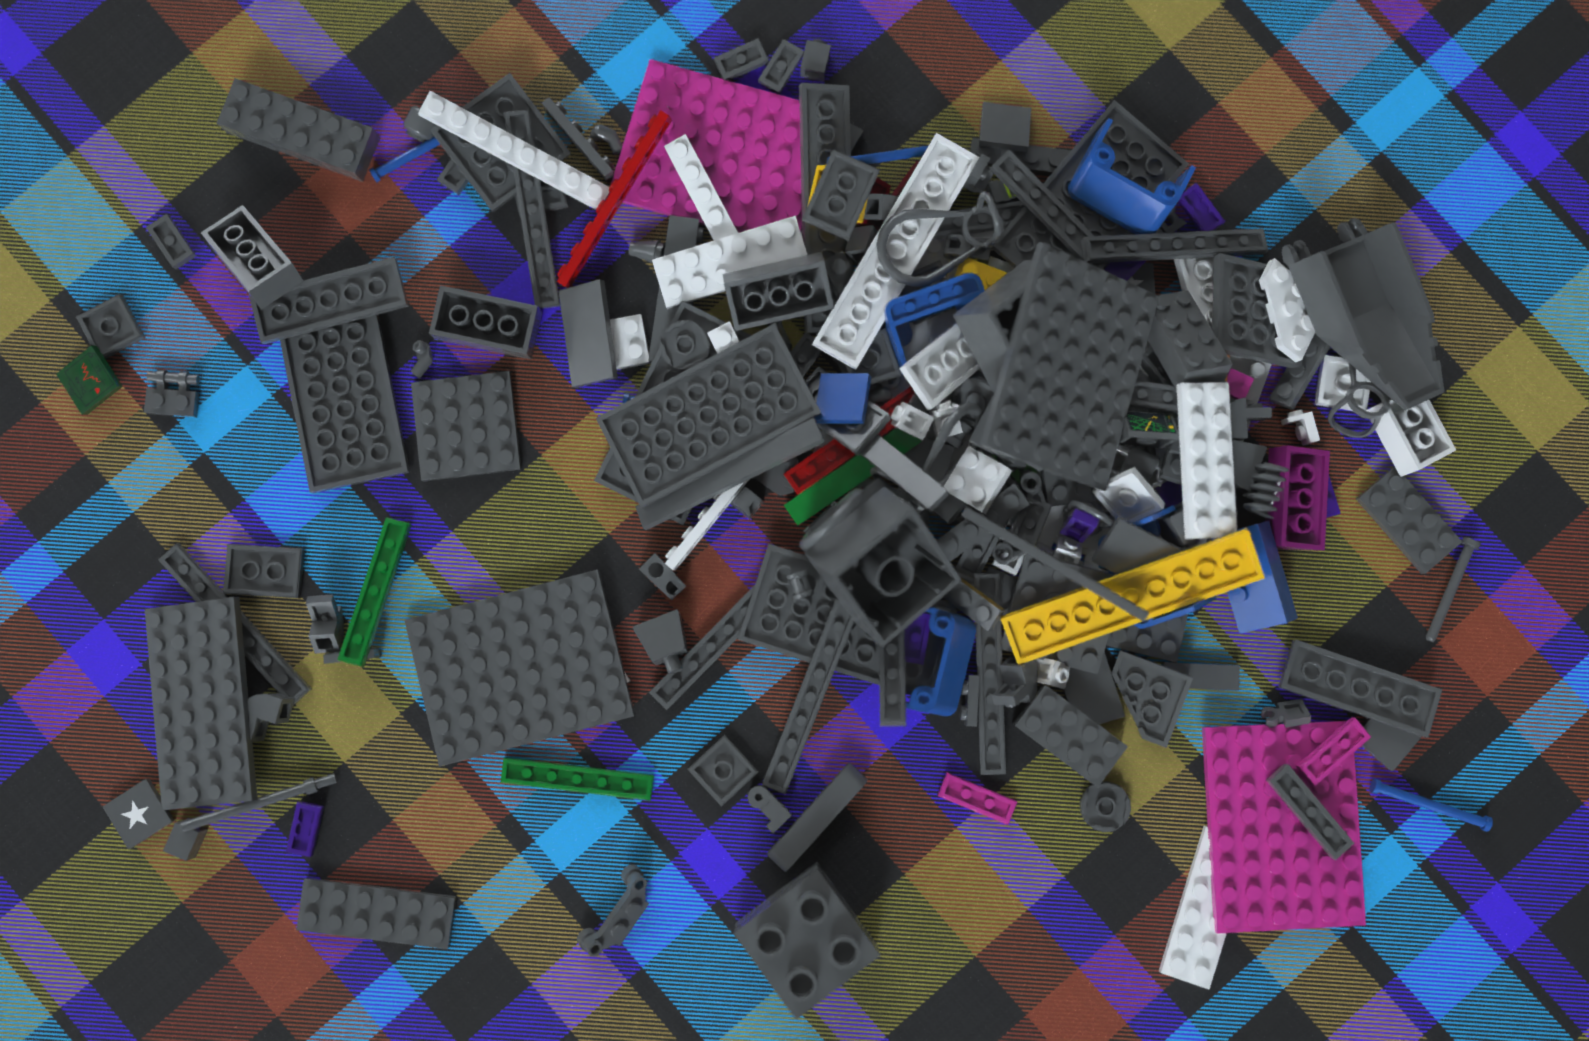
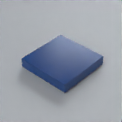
(843, 398)

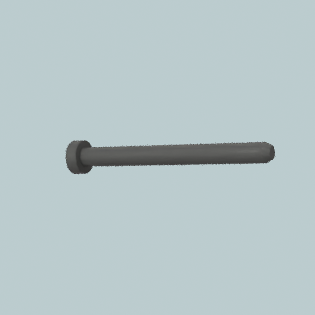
(1469, 546)

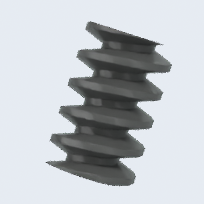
(1265, 489)

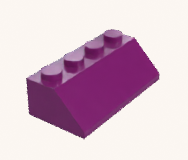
(1303, 502)

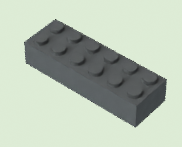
(298, 130)

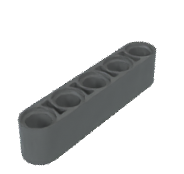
(817, 817)

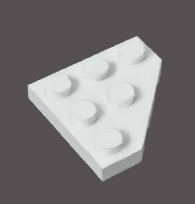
(1286, 311)

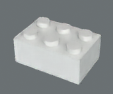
(1412, 436)

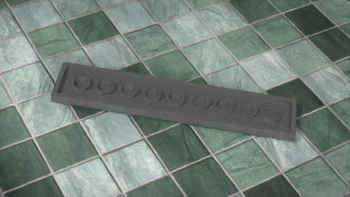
(822, 129)

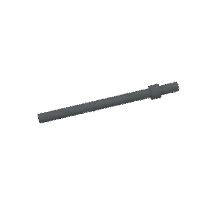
(308, 786)

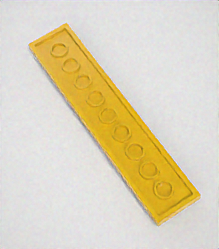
(1154, 587)

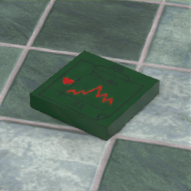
(89, 380)

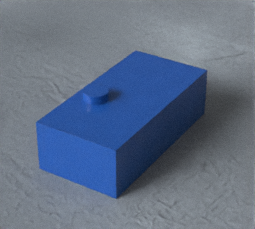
(1268, 599)

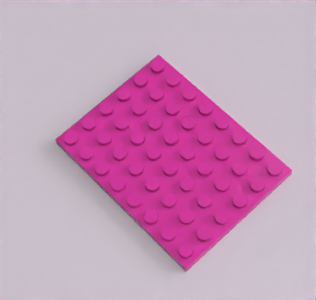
(739, 134)
(1261, 855)

